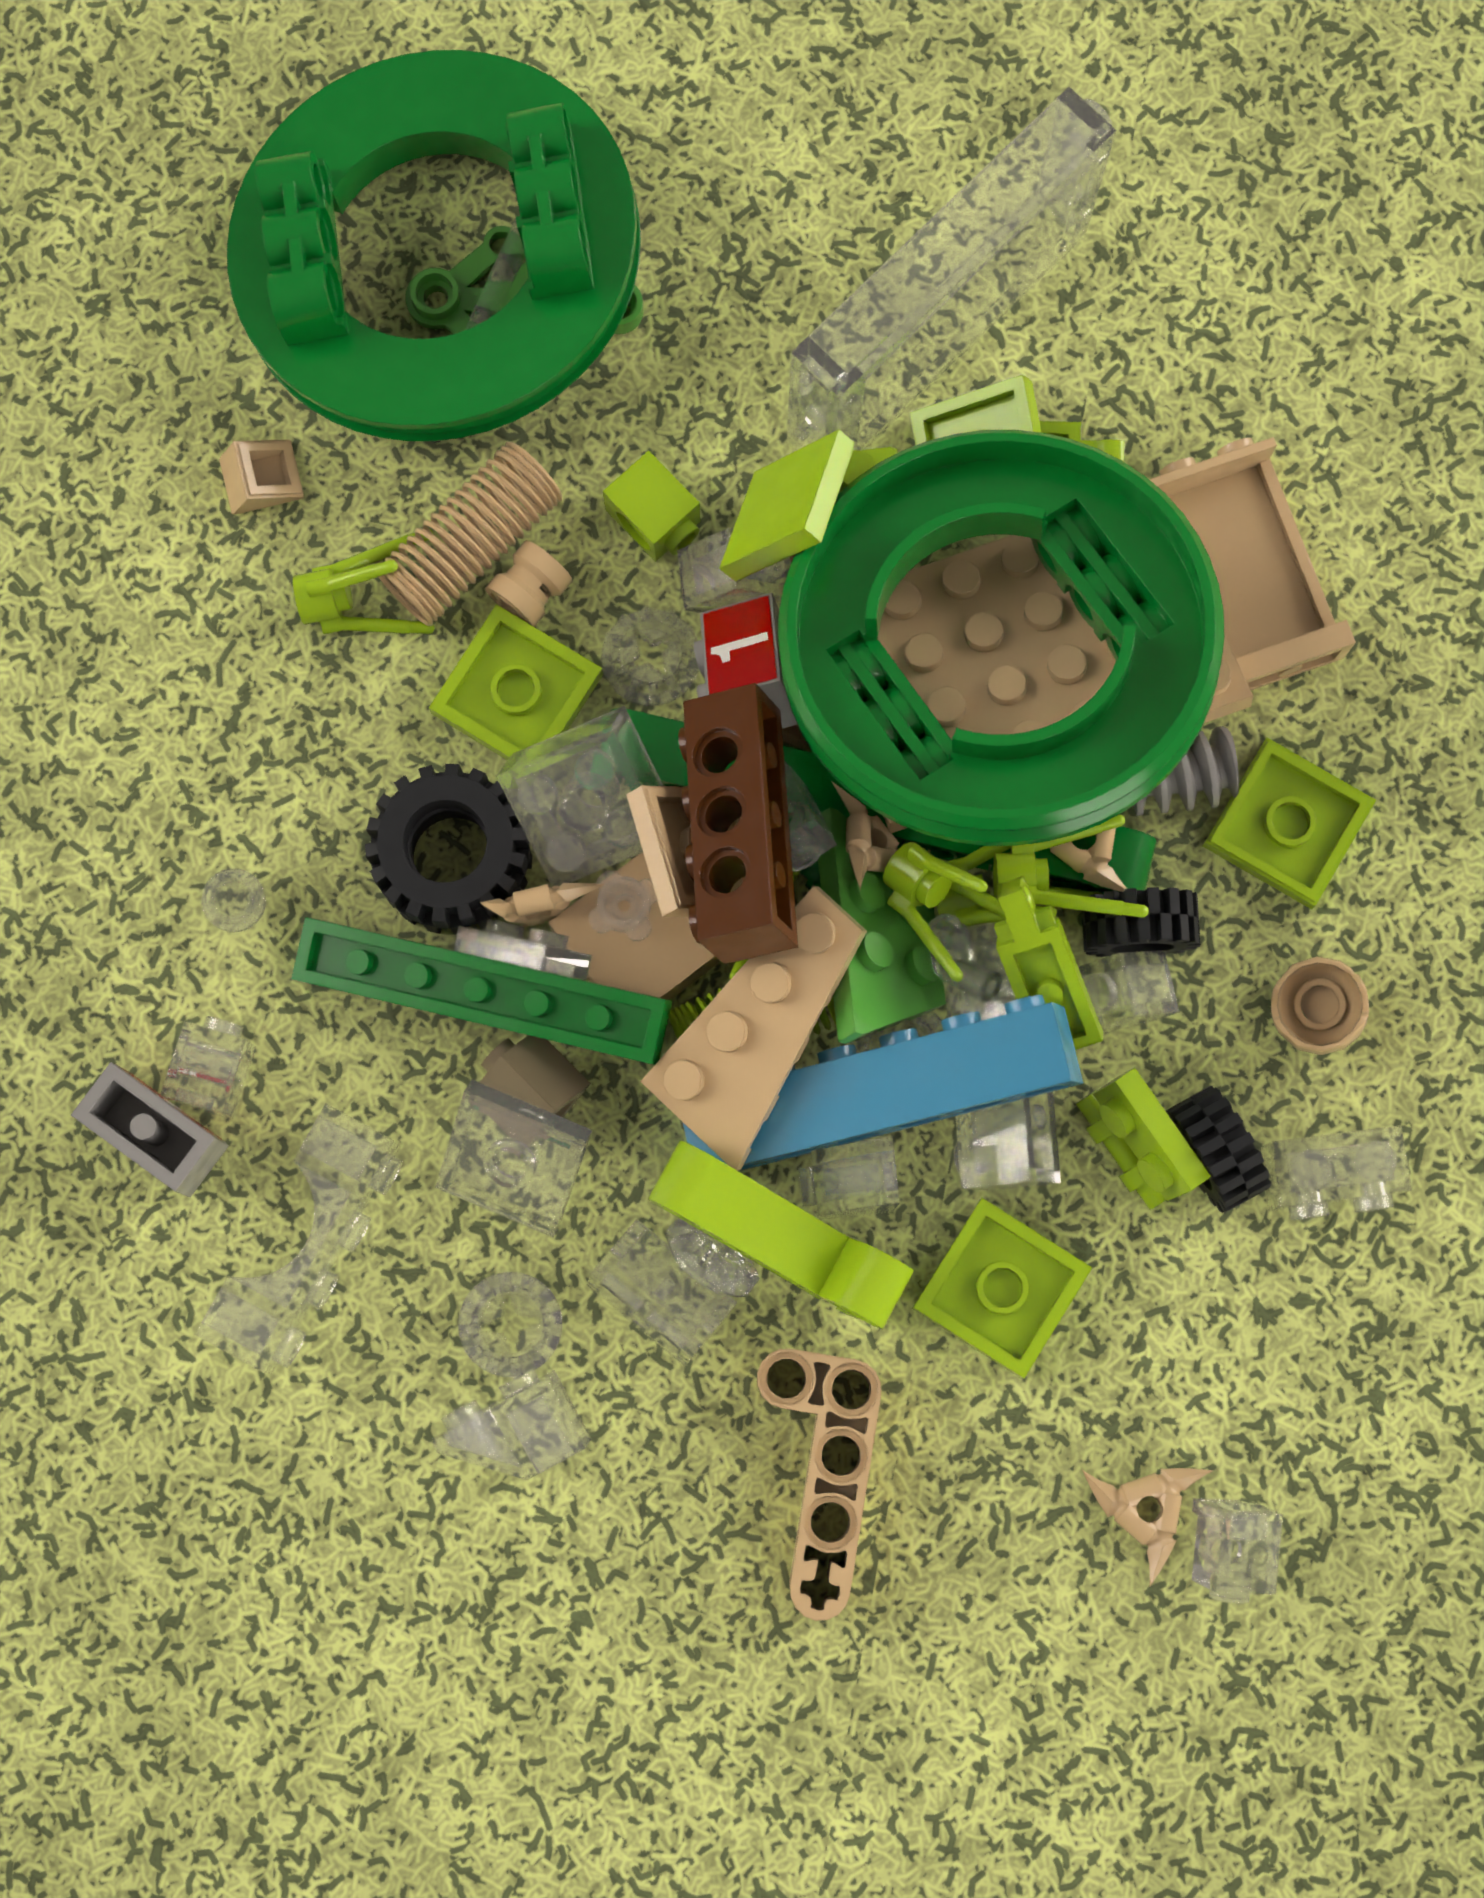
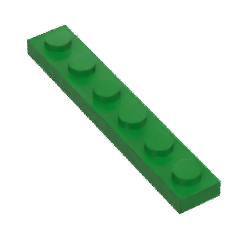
(482, 990)

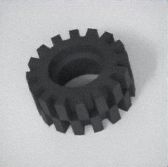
(1168, 926)
(1222, 1148)

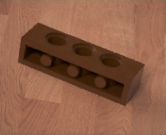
(761, 912)

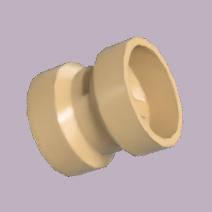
(529, 583)

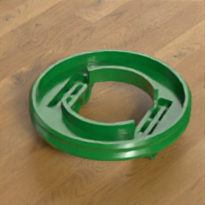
(573, 224)
(1103, 538)

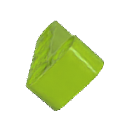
(780, 1235)

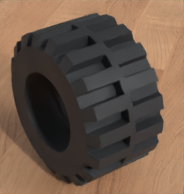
(413, 811)

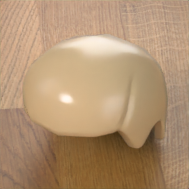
(1331, 1000)

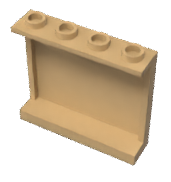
(1264, 574)

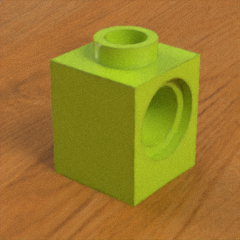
(653, 507)

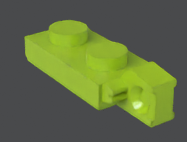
(1042, 961)

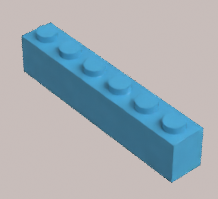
(917, 1080)

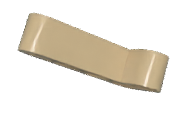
(820, 1484)

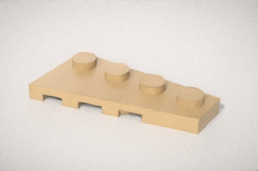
(743, 1045)

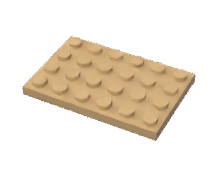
(1003, 645)

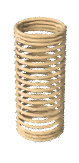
(471, 542)

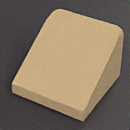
(260, 474)

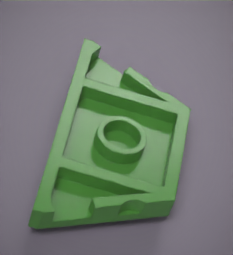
(892, 967)

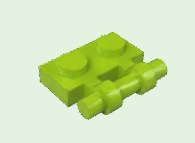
(1142, 1140)

